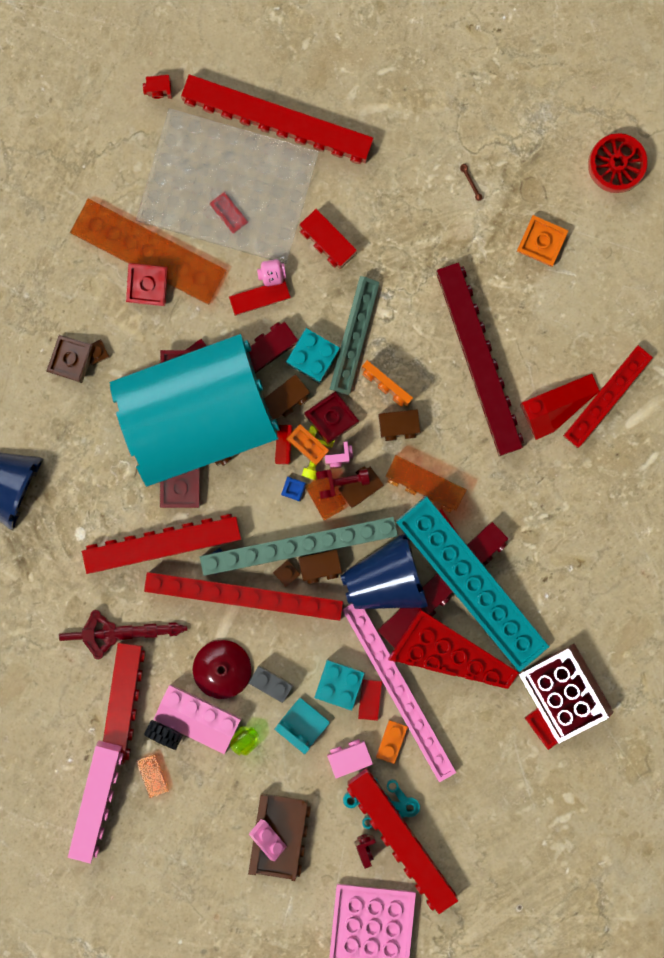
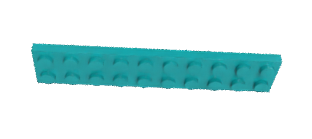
(472, 583)

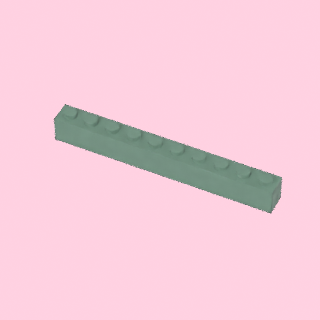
(298, 546)

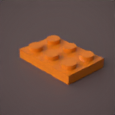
(385, 384)

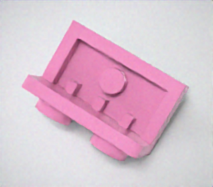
(337, 460)

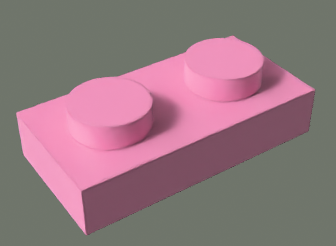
(267, 840)

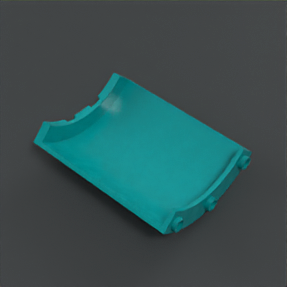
(193, 410)

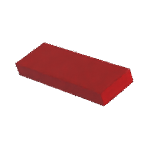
(259, 298)

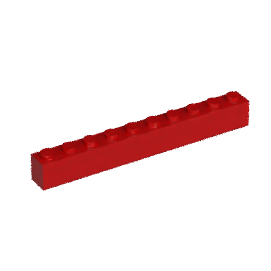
(276, 118)
(243, 596)

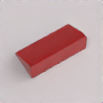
(283, 446)

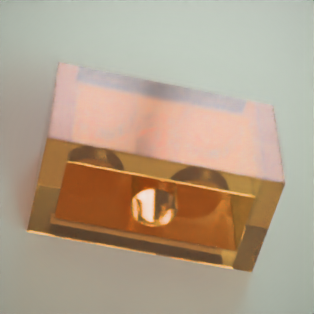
(329, 506)

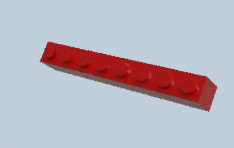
(161, 545)
(402, 840)

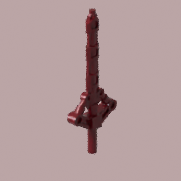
(111, 633)

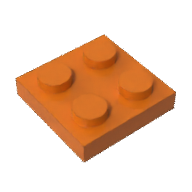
(542, 241)

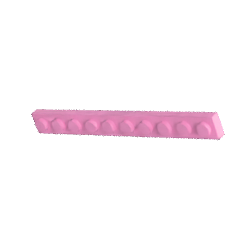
(399, 692)

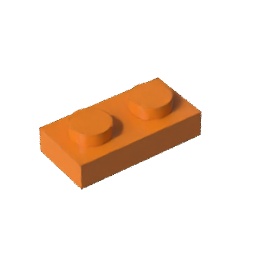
(307, 444)
(391, 741)

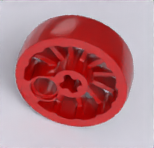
(627, 141)

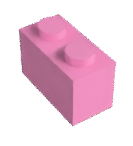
(350, 758)

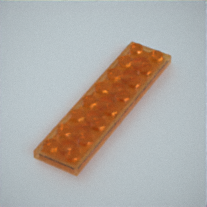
(139, 245)

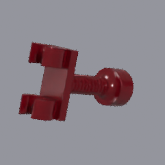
(362, 477)

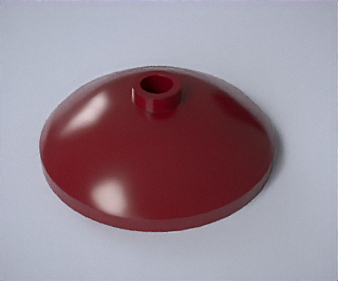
(236, 665)

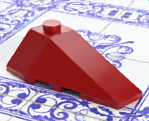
(553, 408)

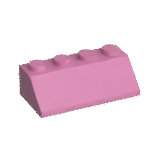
(197, 719)

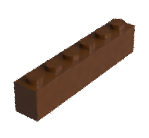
(282, 401)

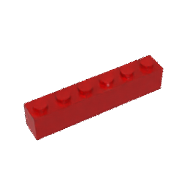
(122, 696)

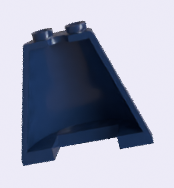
(15, 477)
(386, 579)

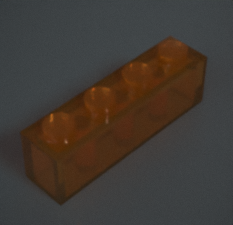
(425, 483)

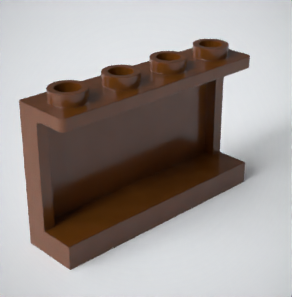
(287, 820)

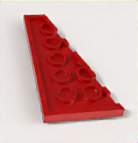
(443, 650)

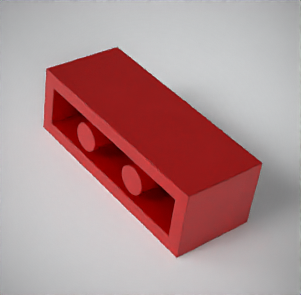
(327, 239)

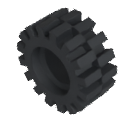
(163, 735)

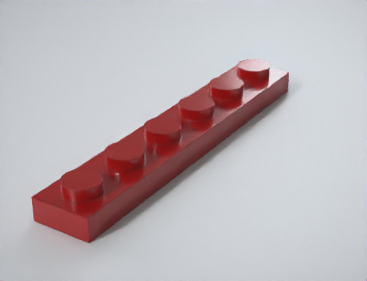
(607, 396)

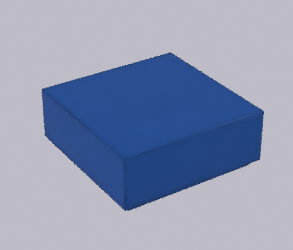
(293, 489)

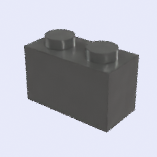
(270, 684)

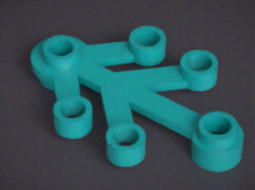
(401, 806)

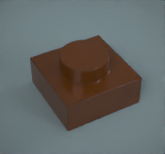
(99, 353)
(286, 573)

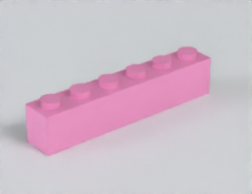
(94, 802)

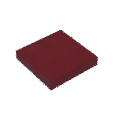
(331, 417)

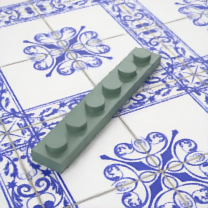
(354, 335)

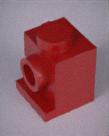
(158, 86)

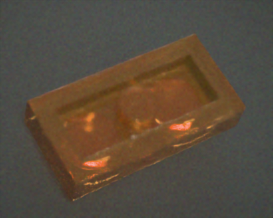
(152, 775)

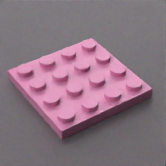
(372, 922)

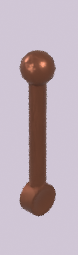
(463, 168)

